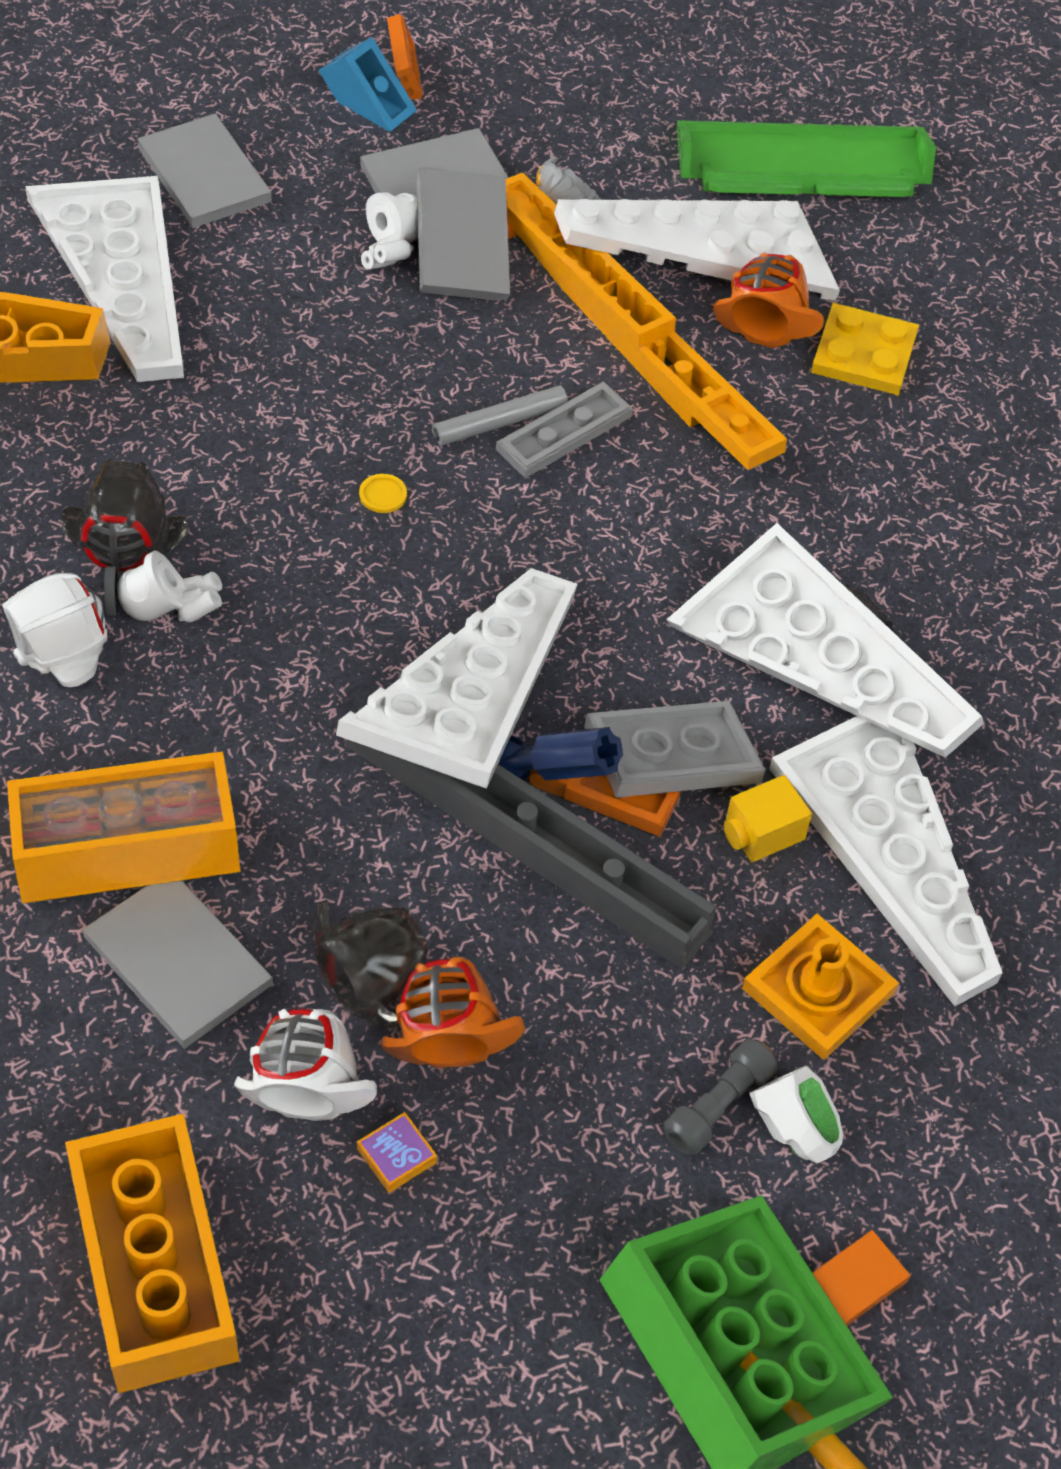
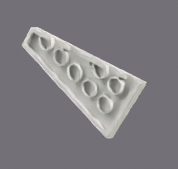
(705, 234)
(119, 256)
(807, 629)

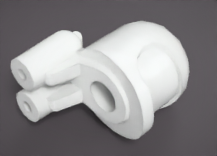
(394, 225)
(158, 589)

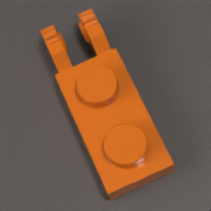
(644, 812)

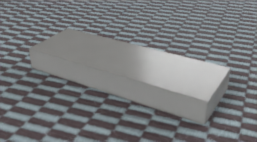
(564, 429)

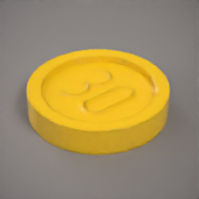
(382, 493)

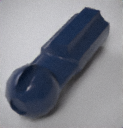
(564, 754)

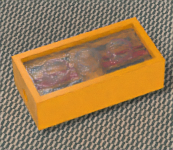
(122, 827)

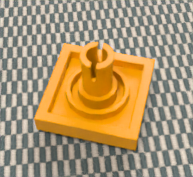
(820, 986)

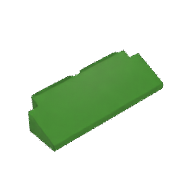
(805, 158)

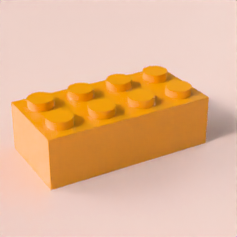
(151, 1253)

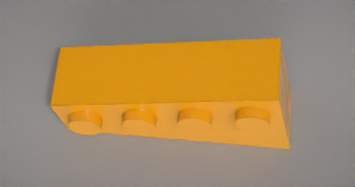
(50, 340)

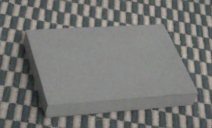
(398, 167)
(204, 170)
(462, 234)
(679, 748)
(178, 959)

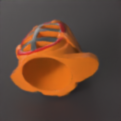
(769, 302)
(449, 1017)

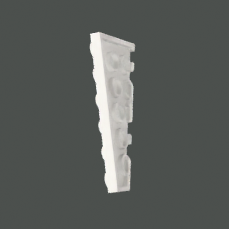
(469, 688)
(895, 844)

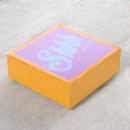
(396, 1152)

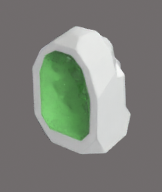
(800, 1114)

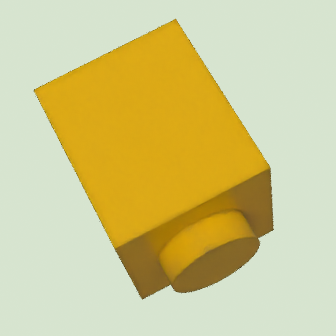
(767, 819)

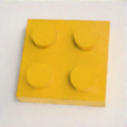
(865, 348)

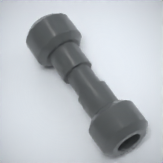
(690, 1127)

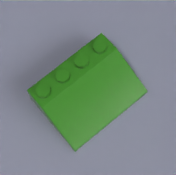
(733, 1287)

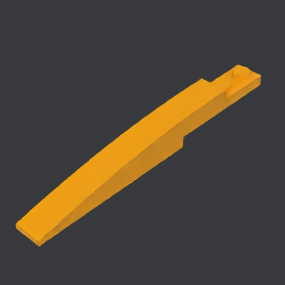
(641, 330)

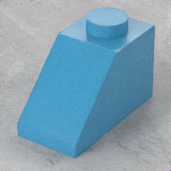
(367, 85)

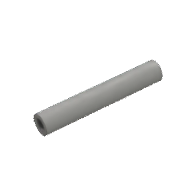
(499, 415)

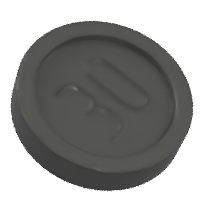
(110, 590)

